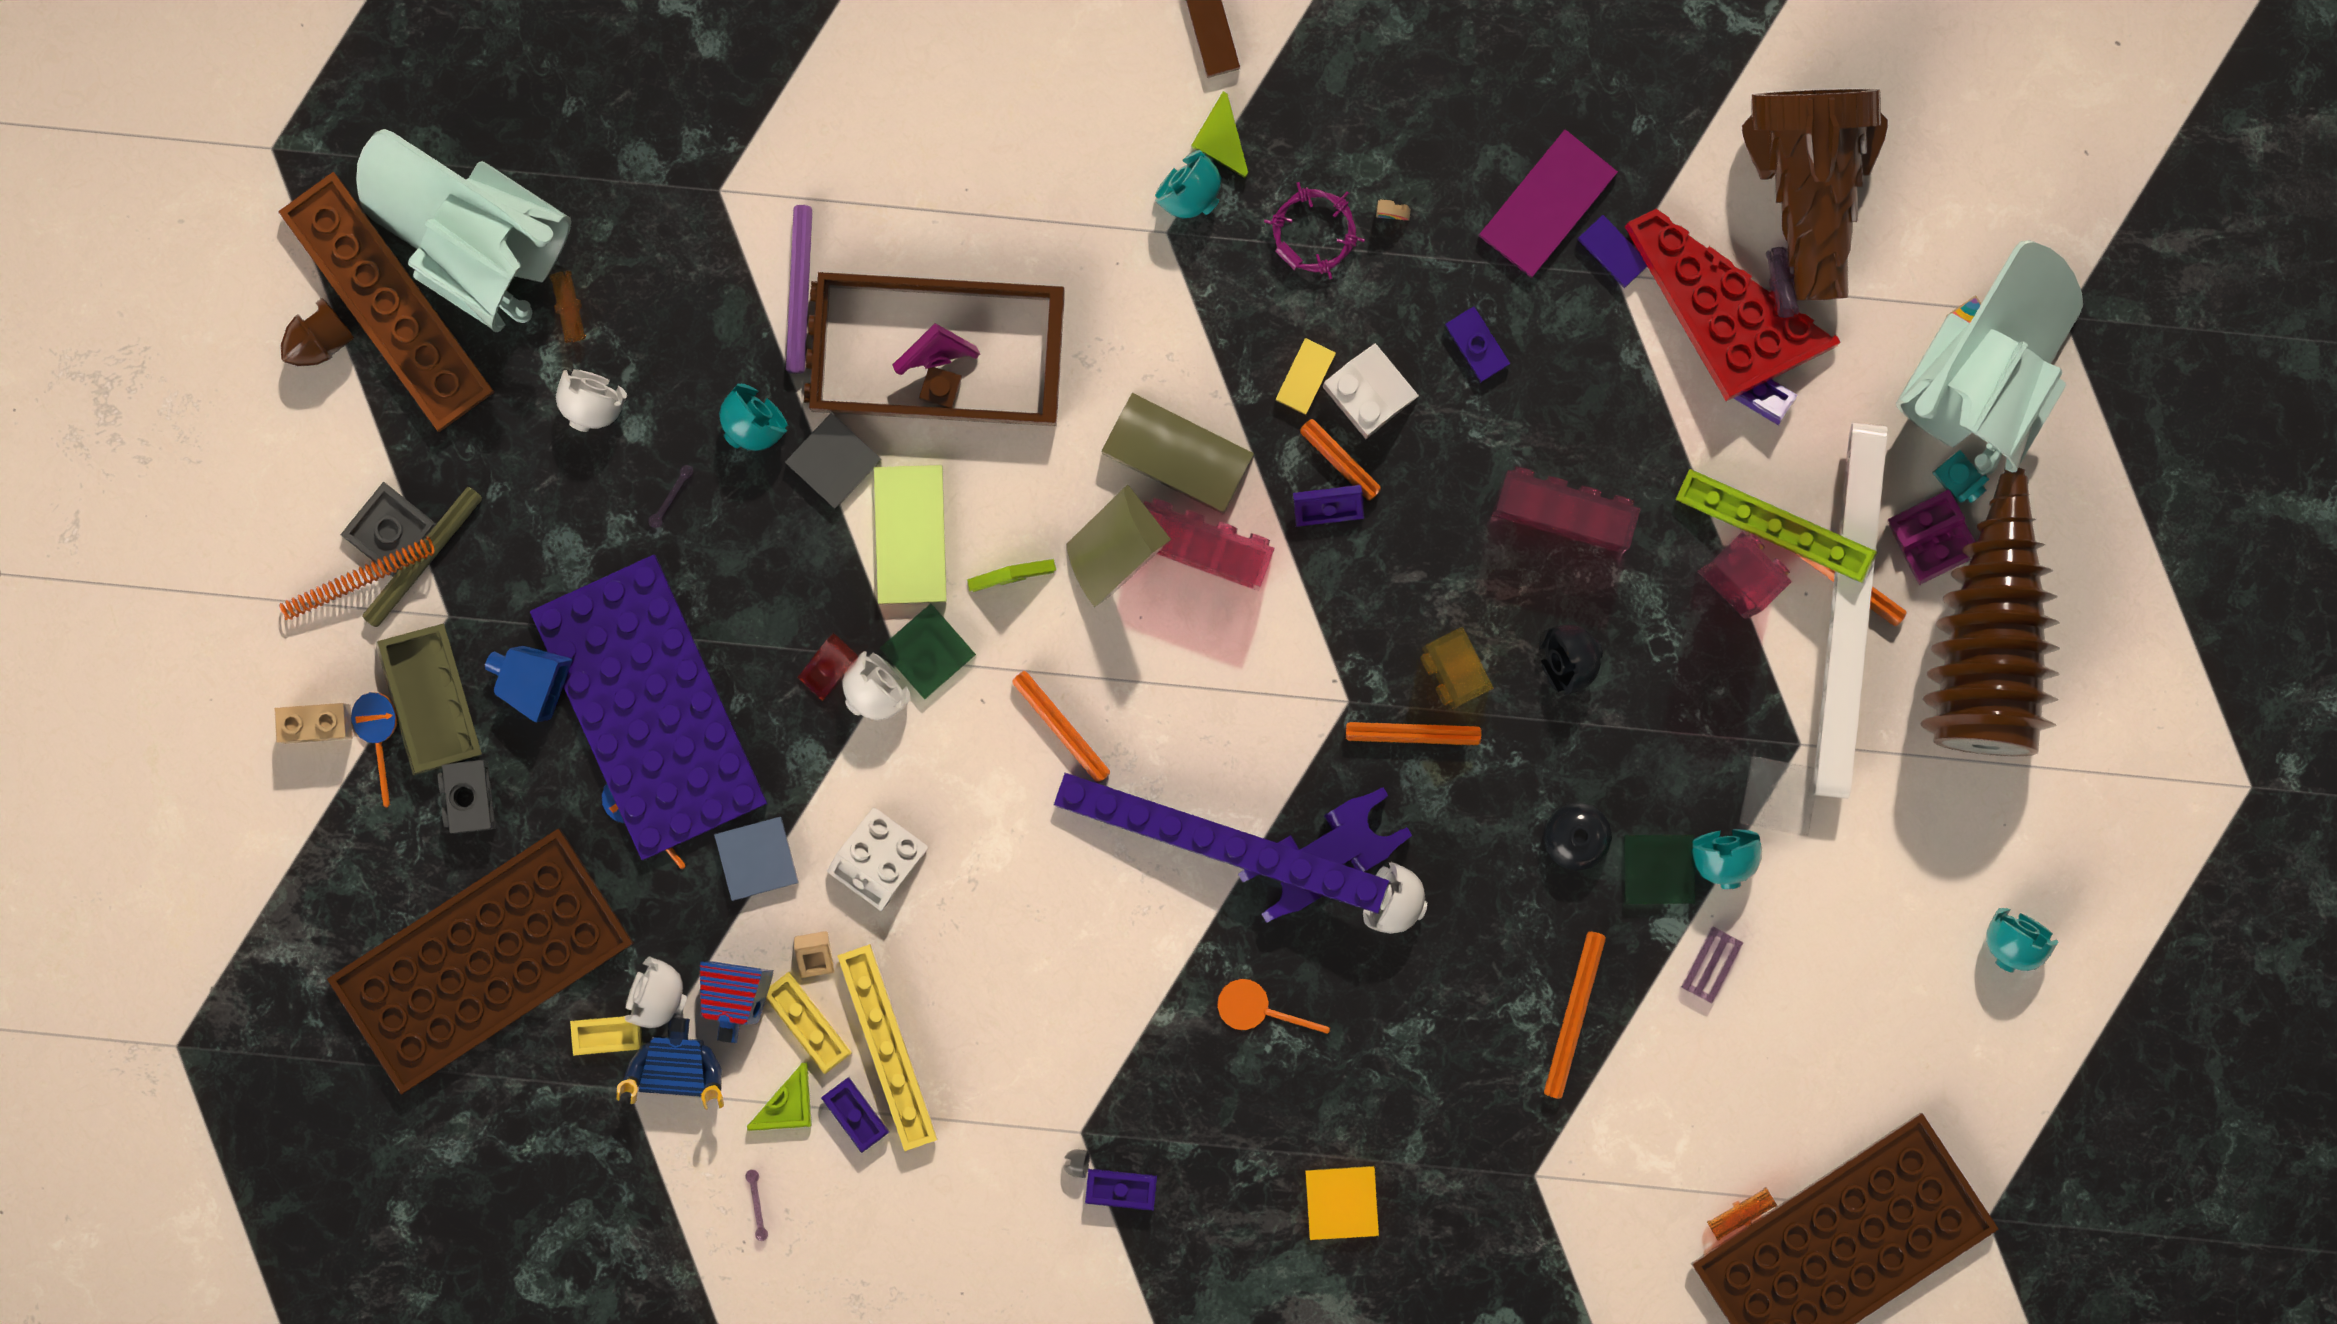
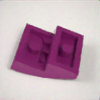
(1932, 536)

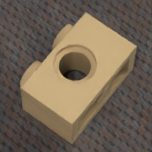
(313, 723)

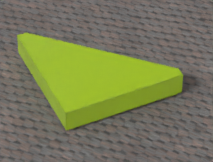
(1220, 138)
(1011, 574)
(788, 1106)

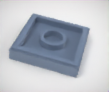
(756, 858)

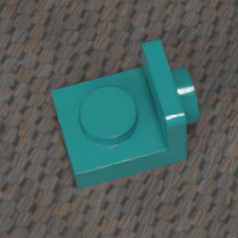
(1961, 478)

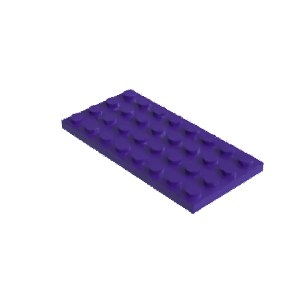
(649, 707)

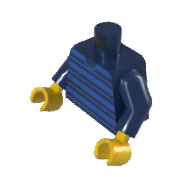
(674, 1067)

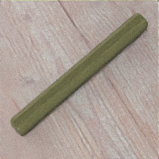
(408, 575)

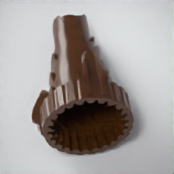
(1818, 152)

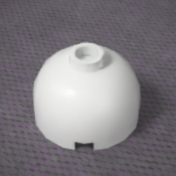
(588, 401)
(873, 689)
(1402, 903)
(655, 995)

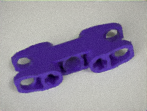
(1347, 841)

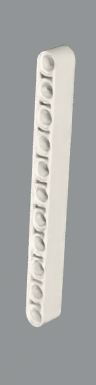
(1849, 615)

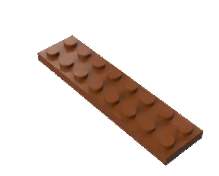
(386, 301)

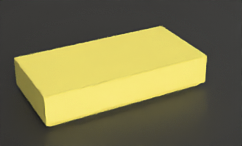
(1305, 376)
(604, 1035)

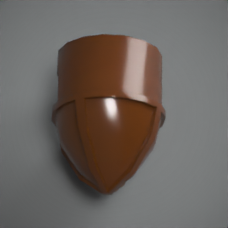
(315, 338)

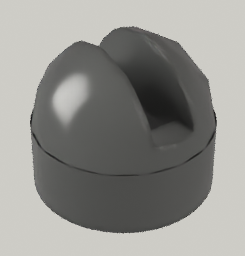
(1079, 1163)

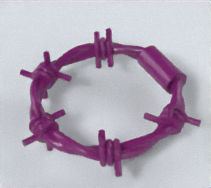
(1289, 255)

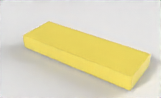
(807, 1023)

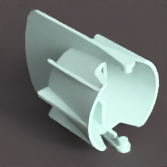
(465, 231)
(1998, 368)

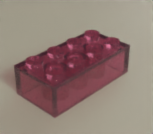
(1566, 511)
(1212, 548)
(1745, 575)

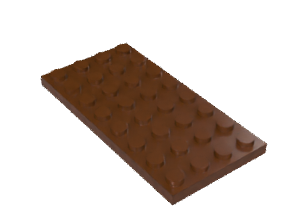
(480, 961)
(1850, 1236)

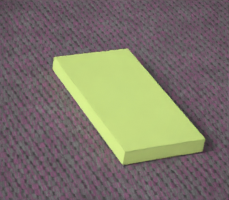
(910, 534)

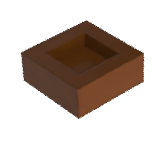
(940, 387)

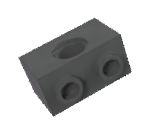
(480, 813)

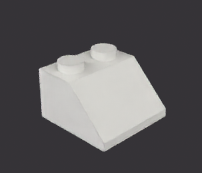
(1369, 390)

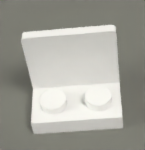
(876, 858)

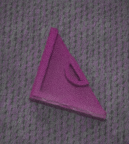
(935, 349)

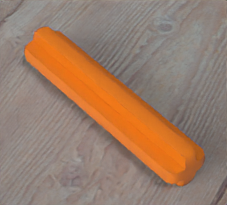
(1340, 458)

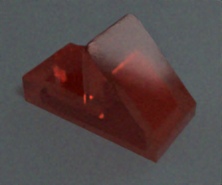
(828, 666)

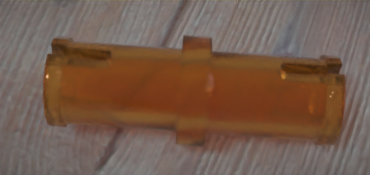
(568, 306)
(1742, 1213)

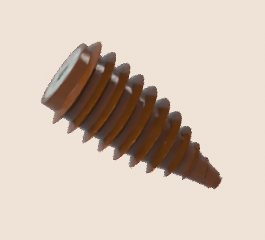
(1996, 638)

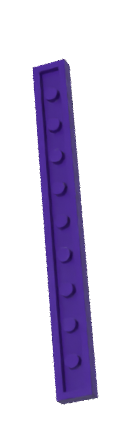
(1222, 843)

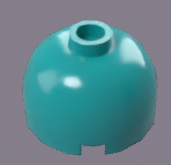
(1191, 188)
(749, 421)
(1727, 858)
(2018, 942)

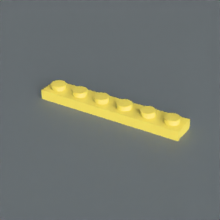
(887, 1047)

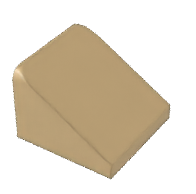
(813, 954)

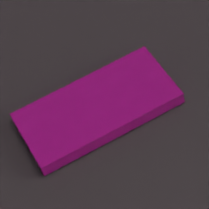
(1548, 203)

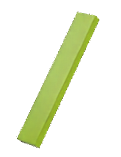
(1776, 526)

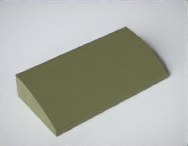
(1177, 453)
(1114, 545)
(428, 698)

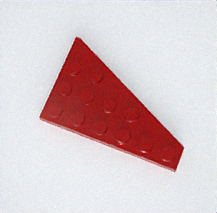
(1724, 310)

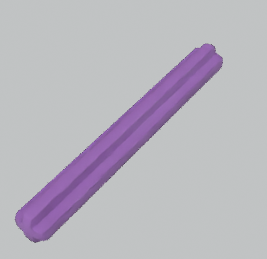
(799, 289)

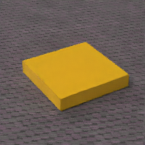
(1342, 1203)

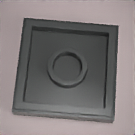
(833, 460)
(387, 525)

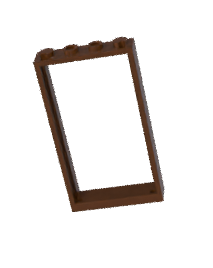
(819, 323)

